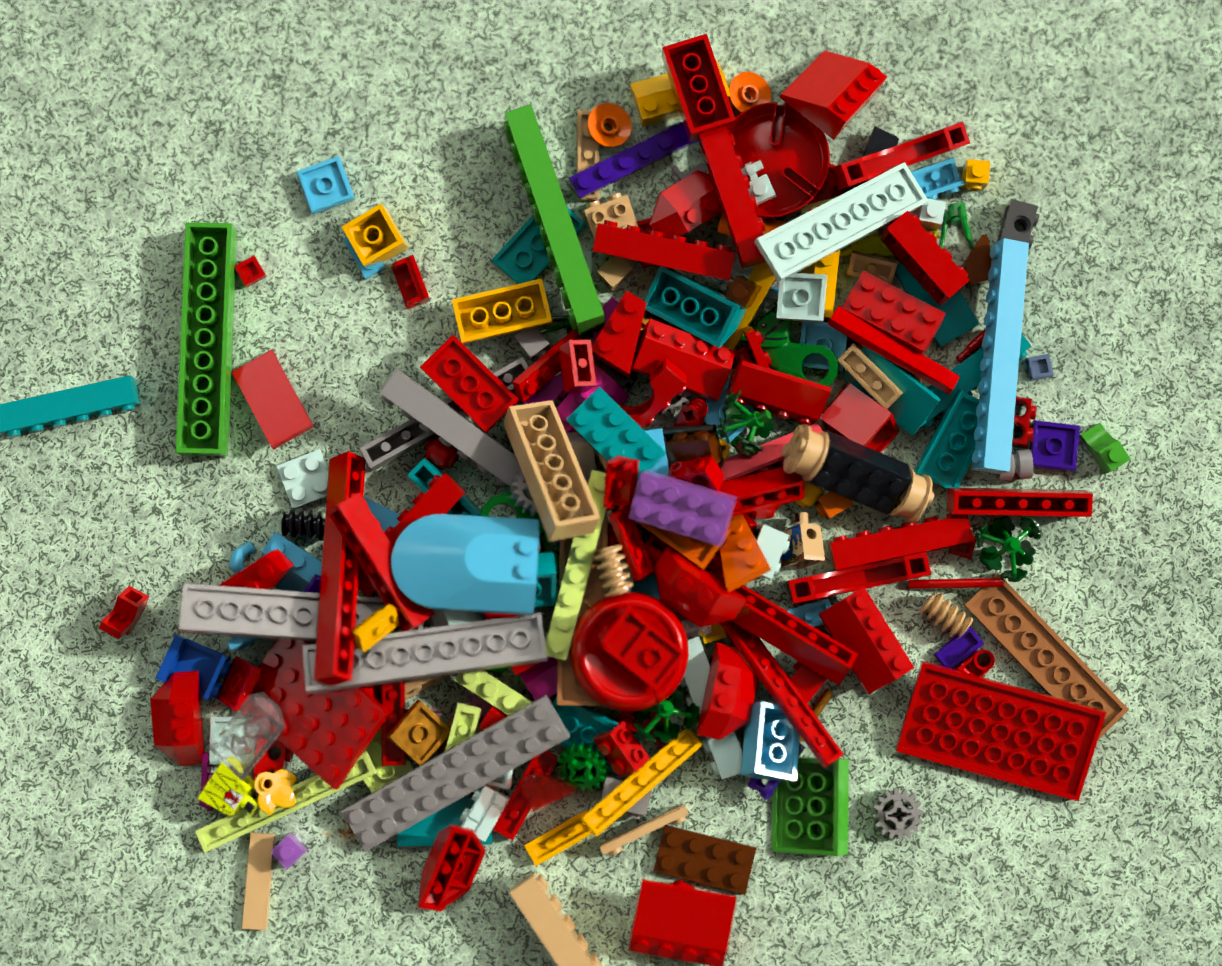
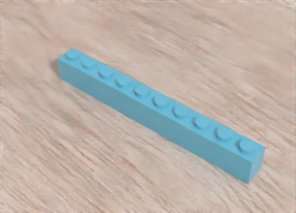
(1000, 356)

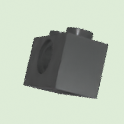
(1022, 213)

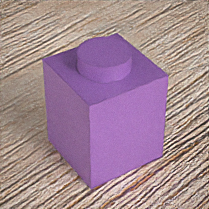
(289, 850)

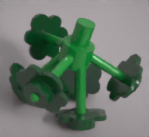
(756, 422)
(1018, 552)
(666, 730)

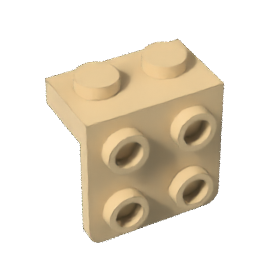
(615, 209)

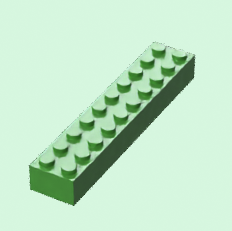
(553, 221)
(206, 339)

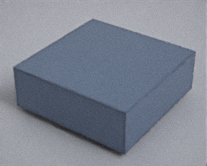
(1039, 367)

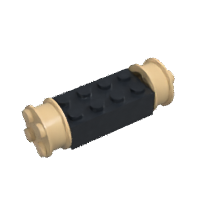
(857, 473)

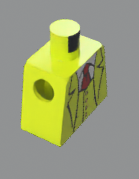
(228, 792)

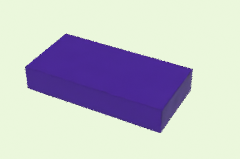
(958, 649)

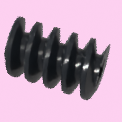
(303, 524)

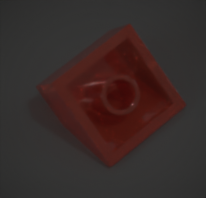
(545, 789)

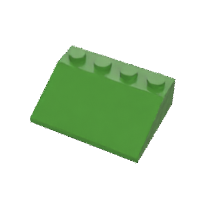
(813, 810)

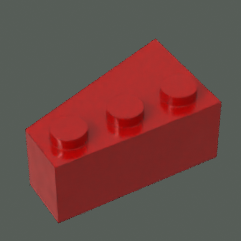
(620, 335)

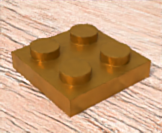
(419, 733)

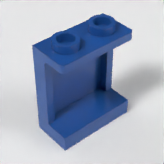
(192, 656)

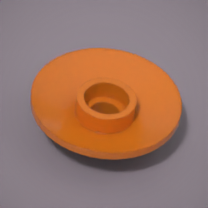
(753, 86)
(616, 118)

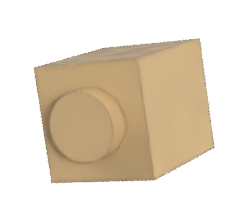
(615, 272)

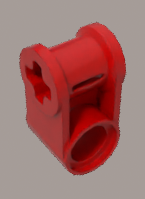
(692, 414)
(971, 666)

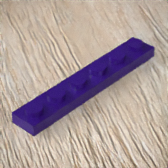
(630, 160)

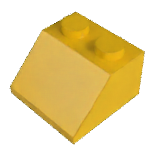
(375, 236)

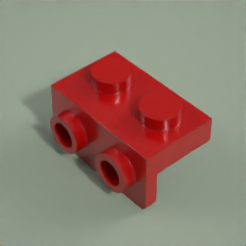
(622, 749)

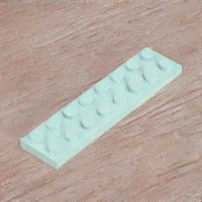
(840, 221)

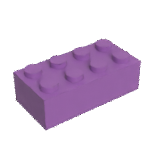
(682, 507)

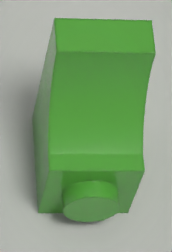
(1104, 448)

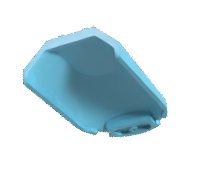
(469, 563)

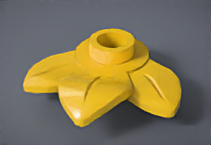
(277, 793)

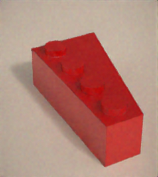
(262, 573)

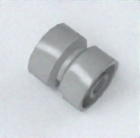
(1020, 466)

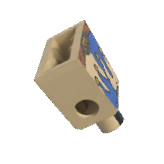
(805, 544)

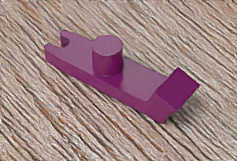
(205, 777)

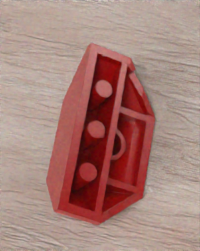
(685, 205)
(695, 591)
(727, 694)
(178, 718)
(450, 867)

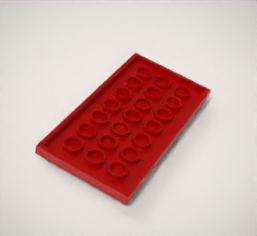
(1000, 731)

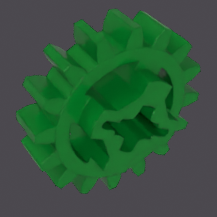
(582, 766)

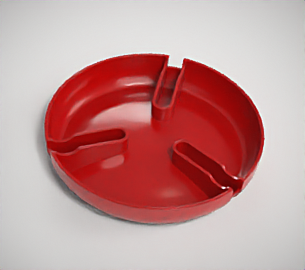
(791, 151)
(603, 675)

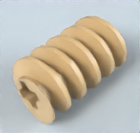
(613, 570)
(946, 615)

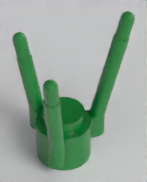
(957, 216)

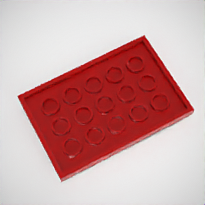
(323, 727)

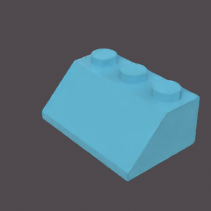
(304, 563)
(770, 745)

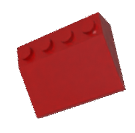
(833, 91)
(682, 923)

